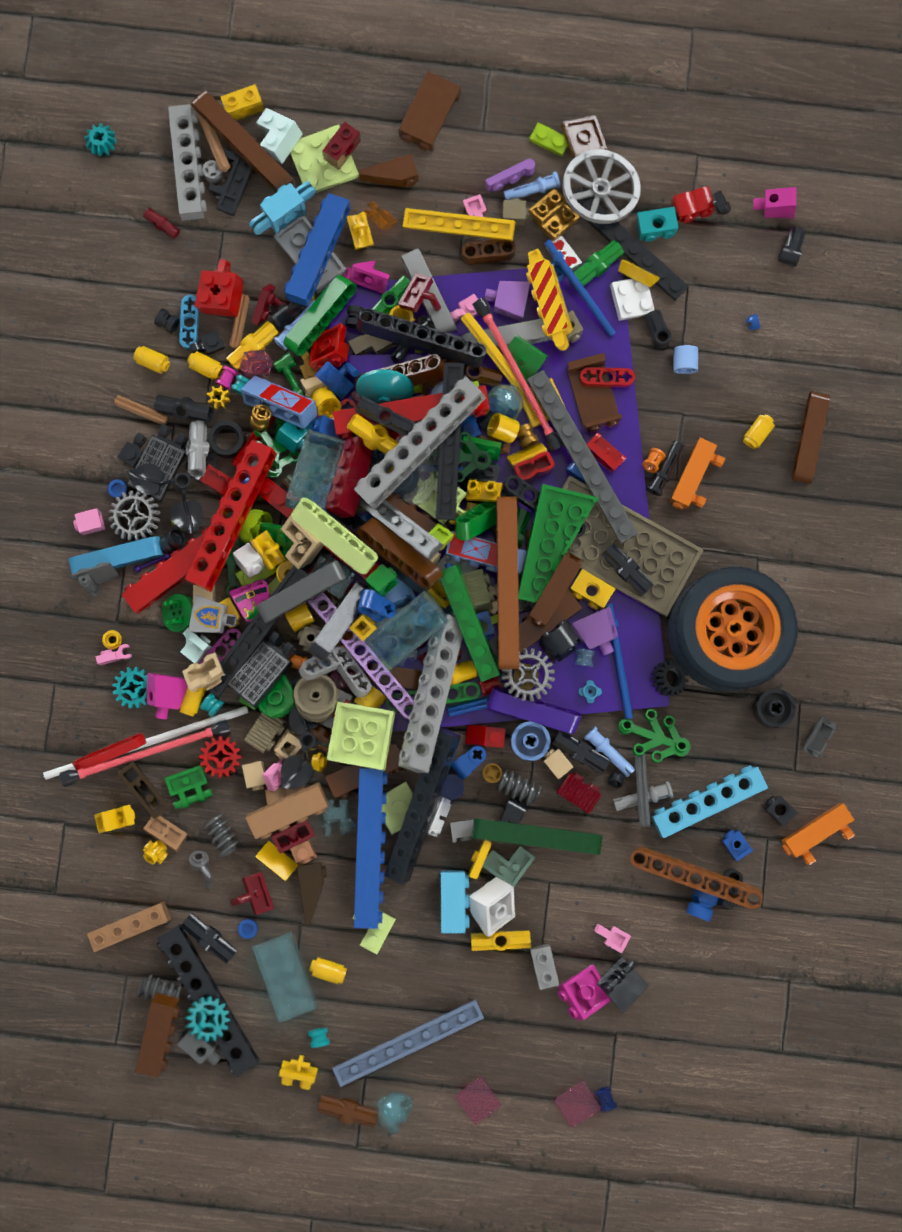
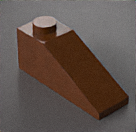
(395, 172)

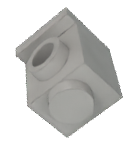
(462, 830)

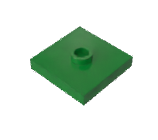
(526, 356)

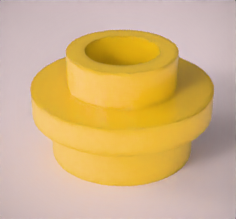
(106, 639)
(319, 762)

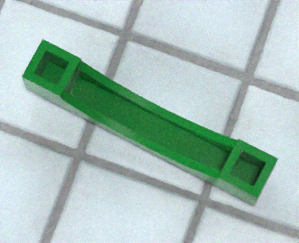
(468, 621)

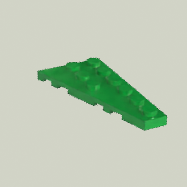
(554, 528)

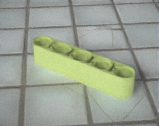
(334, 536)

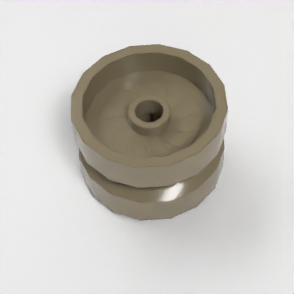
(314, 708)

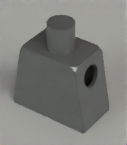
(192, 1047)

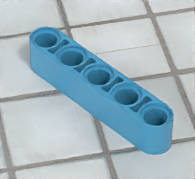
(119, 555)

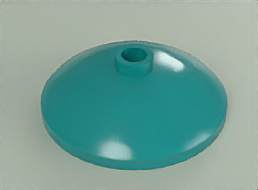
(384, 386)

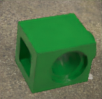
(382, 580)

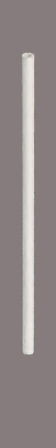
(167, 735)

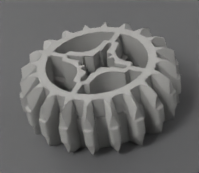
(135, 508)
(540, 663)

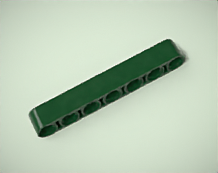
(536, 836)

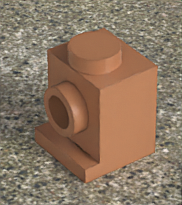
(304, 852)

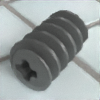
(519, 788)
(221, 836)
(150, 988)

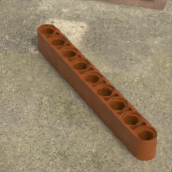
(507, 583)

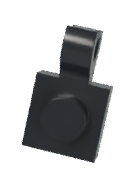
(720, 203)
(285, 314)
(210, 343)
(131, 452)

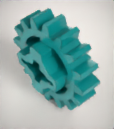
(131, 679)
(213, 1024)

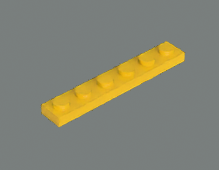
(459, 224)

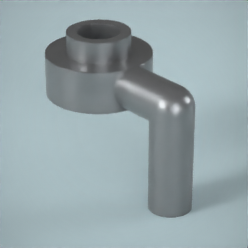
(201, 865)

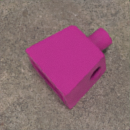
(777, 203)
(165, 693)

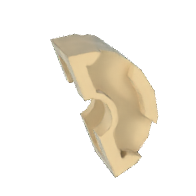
(205, 674)

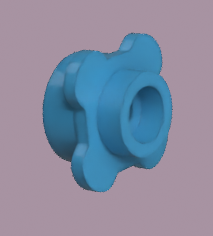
(595, 691)

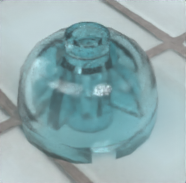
(505, 400)
(394, 1110)

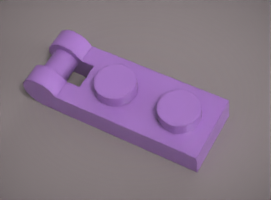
(510, 175)

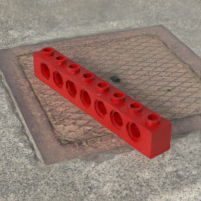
(233, 525)

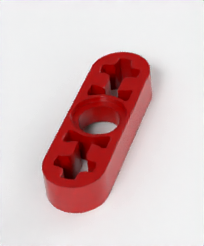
(620, 382)

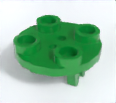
(177, 612)

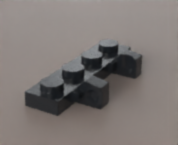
(232, 192)

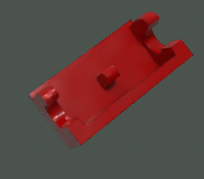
(605, 453)

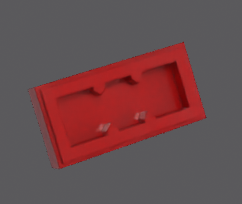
(215, 480)

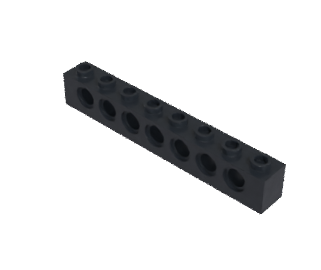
(422, 808)
(179, 936)

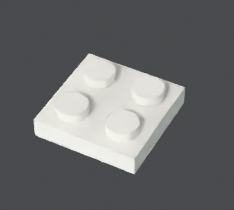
(631, 299)

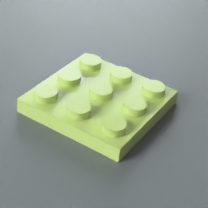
(313, 168)
(361, 735)

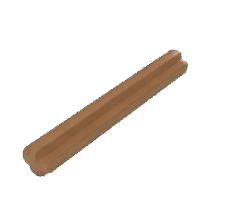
(215, 145)

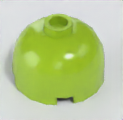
(252, 525)

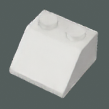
(493, 905)

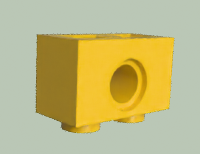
(243, 102)
(603, 590)

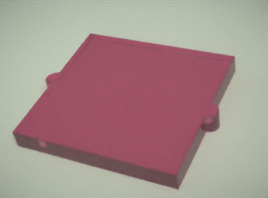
(478, 1100)
(577, 1104)

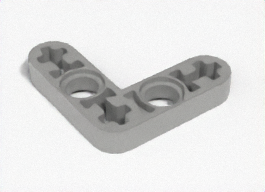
(337, 663)

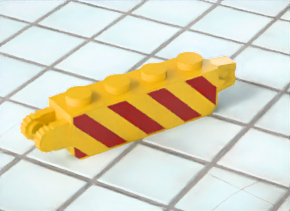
(549, 298)

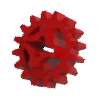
(229, 757)

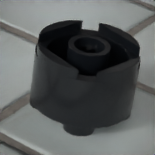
(560, 642)
(784, 711)

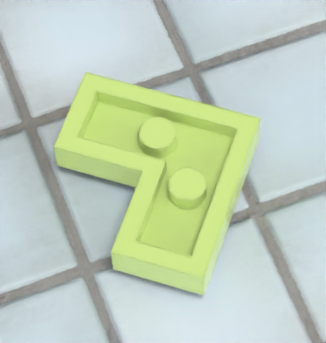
(375, 937)

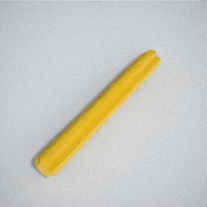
(491, 349)

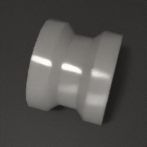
(210, 168)

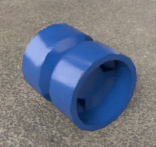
(702, 905)

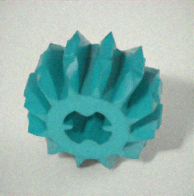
(100, 133)

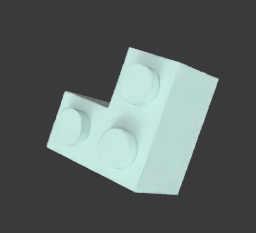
(280, 134)

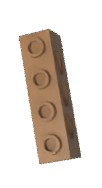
(129, 926)

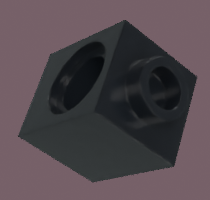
(787, 814)

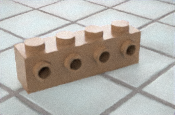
(287, 810)

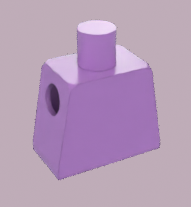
(509, 299)
(598, 630)

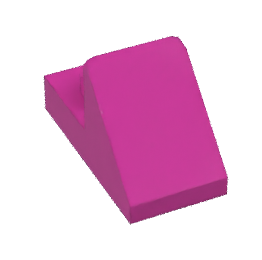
(368, 277)

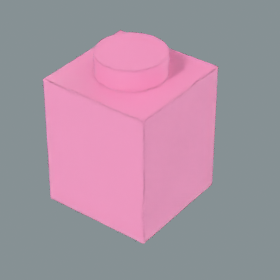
(89, 522)

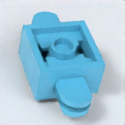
(282, 207)

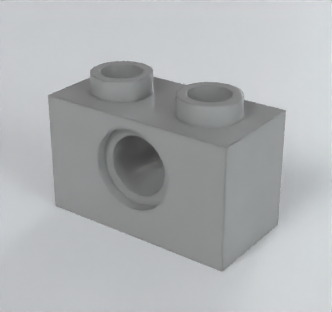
(544, 966)

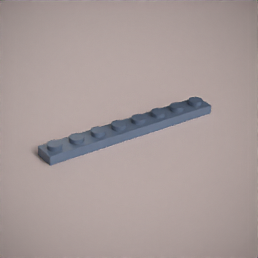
(408, 1043)

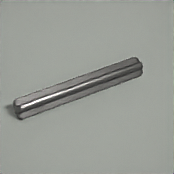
(642, 790)

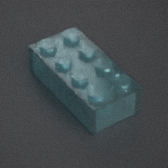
(315, 469)
(285, 976)

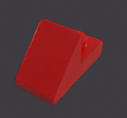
(485, 736)

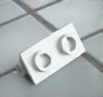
(442, 808)

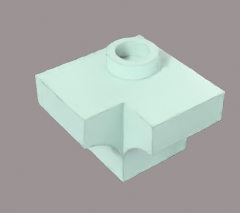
(195, 646)

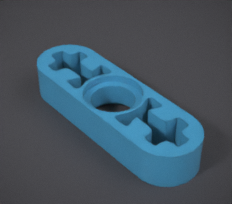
(184, 335)

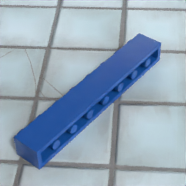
(369, 848)

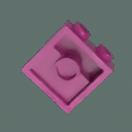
(583, 993)

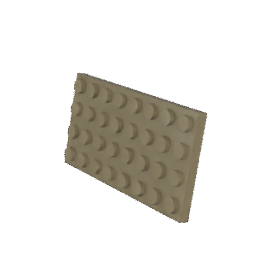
(658, 552)

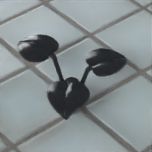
(184, 515)
(295, 770)

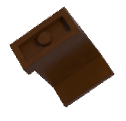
(428, 111)
(594, 404)

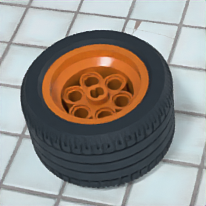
(771, 622)

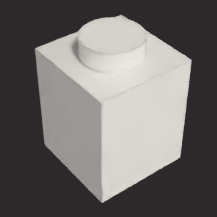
(248, 560)

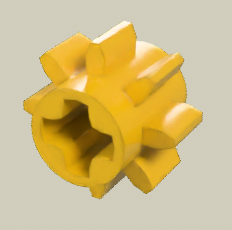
(218, 391)
(155, 852)

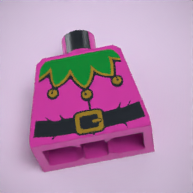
(249, 597)

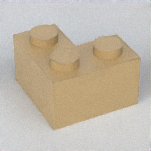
(305, 544)

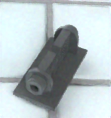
(814, 745)

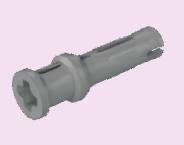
(654, 794)

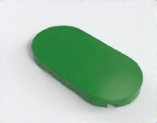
(279, 699)

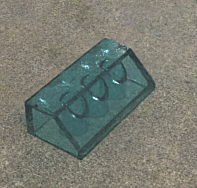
(407, 630)

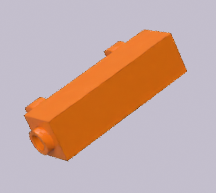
(693, 473)
(818, 830)

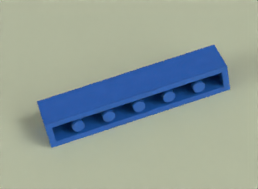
(317, 250)

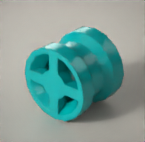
(240, 382)
(211, 705)
(318, 1037)

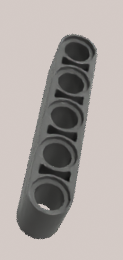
(301, 592)

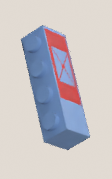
(281, 401)
(478, 553)

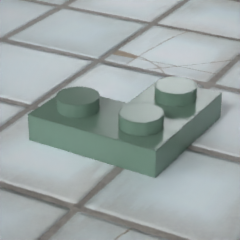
(510, 870)

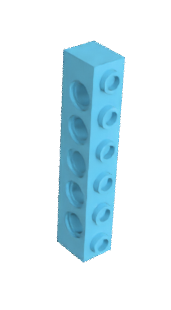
(755, 784)

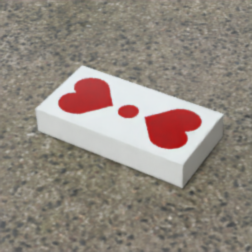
(570, 256)

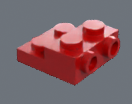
(330, 348)

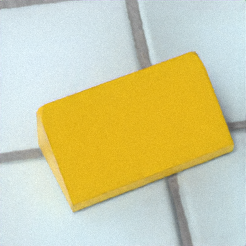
(637, 273)
(526, 454)
(278, 863)

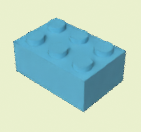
(454, 901)

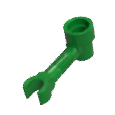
(284, 364)

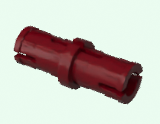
(161, 223)

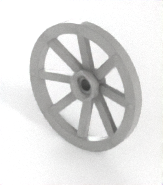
(601, 184)

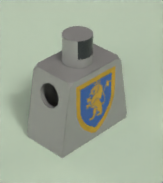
(209, 616)

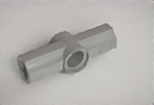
(197, 448)

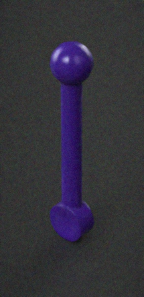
(137, 568)

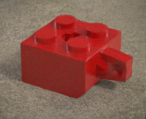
(219, 291)

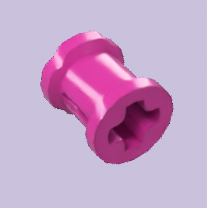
(227, 377)

